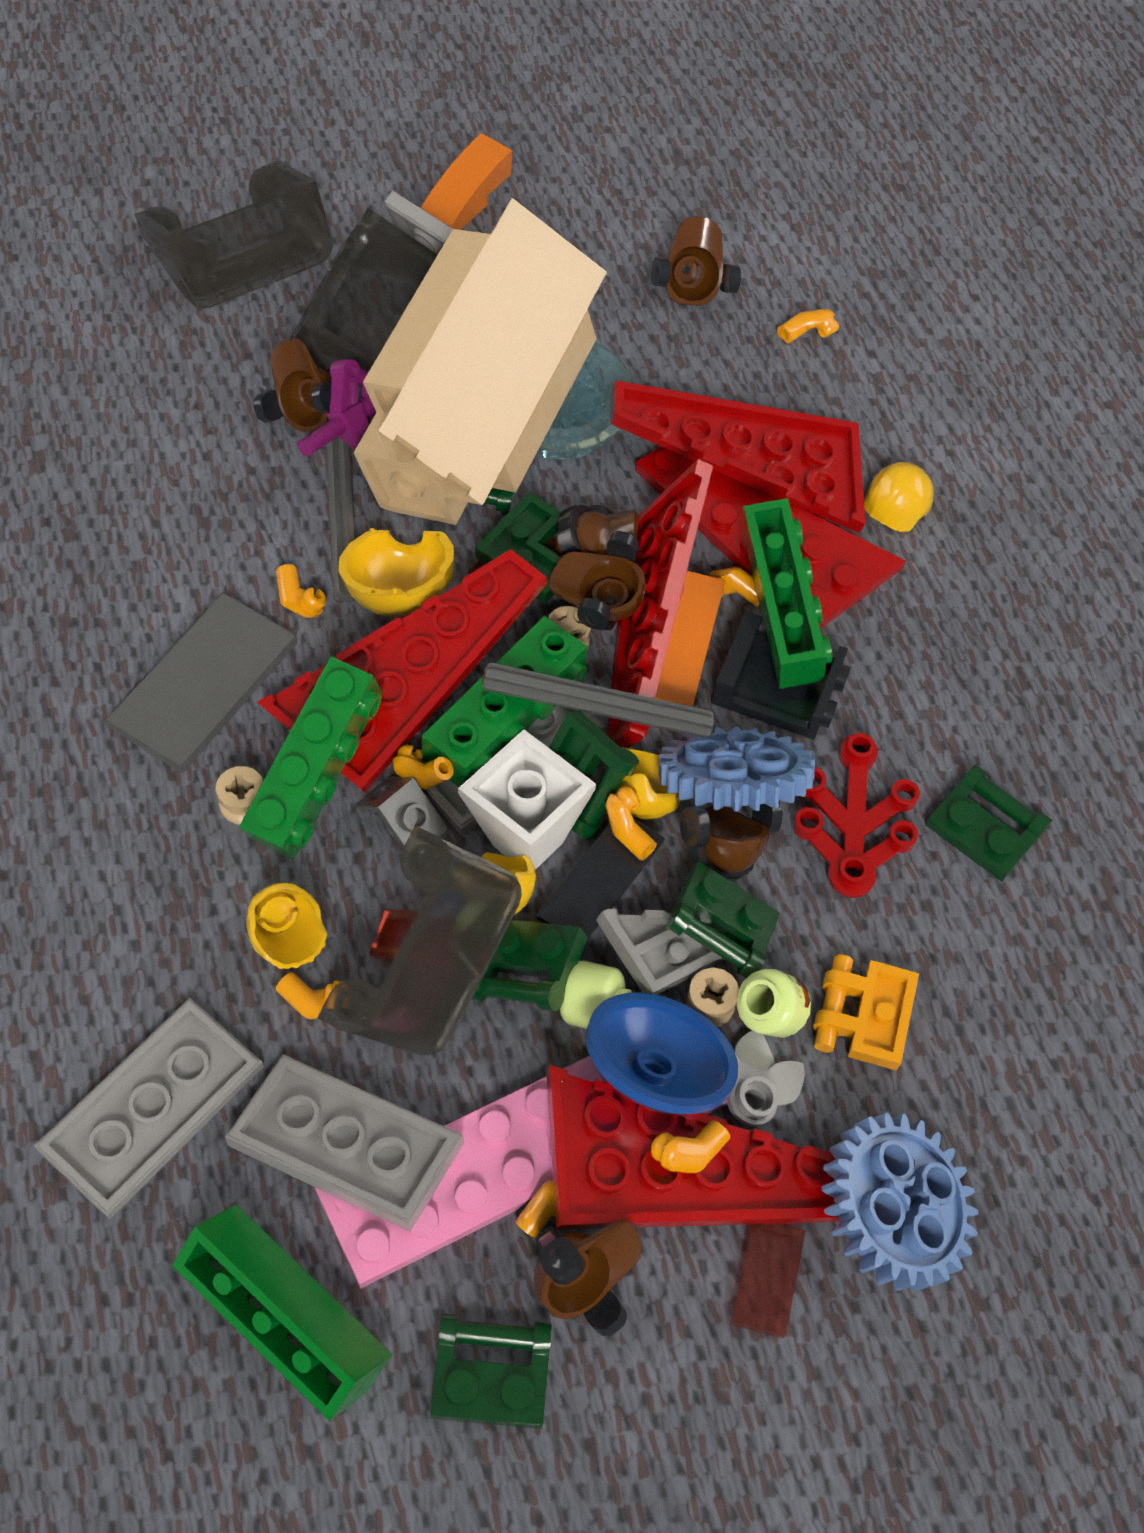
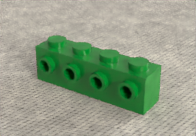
(784, 593)
(488, 720)
(312, 758)
(281, 1311)

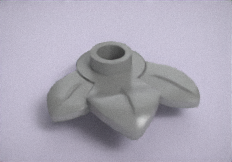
(765, 1081)

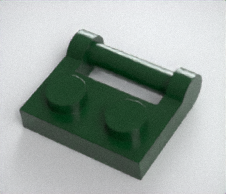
(584, 747)
(979, 832)
(724, 919)
(533, 951)
(488, 1389)

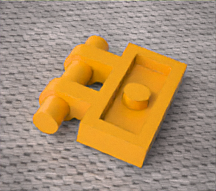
(882, 1014)

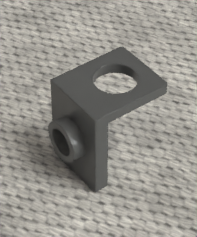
(402, 807)

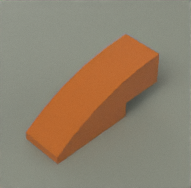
(468, 182)
(690, 638)

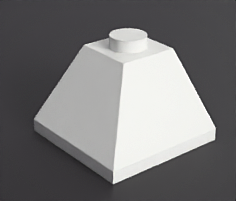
(527, 798)

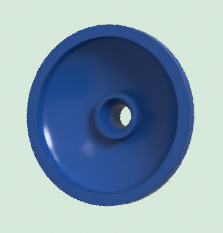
(661, 1053)

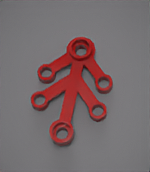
(855, 821)

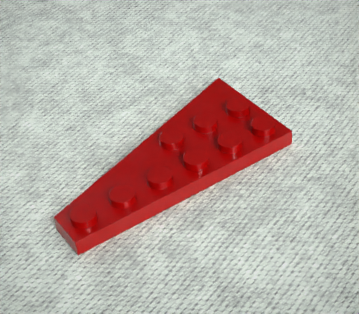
(769, 448)
(665, 541)
(841, 562)
(422, 659)
(609, 1173)

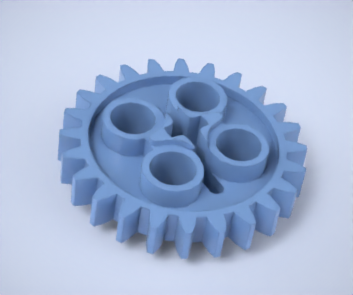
(737, 769)
(900, 1202)

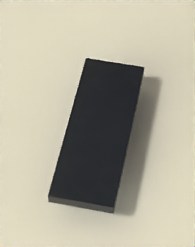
(596, 882)

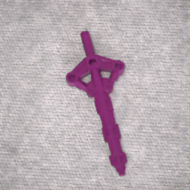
(346, 413)

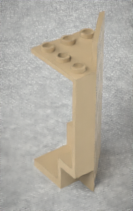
(477, 367)

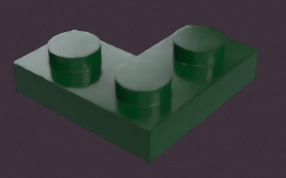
(525, 532)

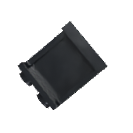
(751, 687)

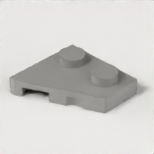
(653, 952)

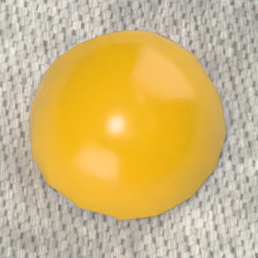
(396, 576)

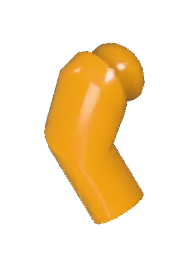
(807, 320)
(737, 582)
(295, 598)
(426, 775)
(623, 825)
(302, 997)
(690, 1154)
(538, 1210)

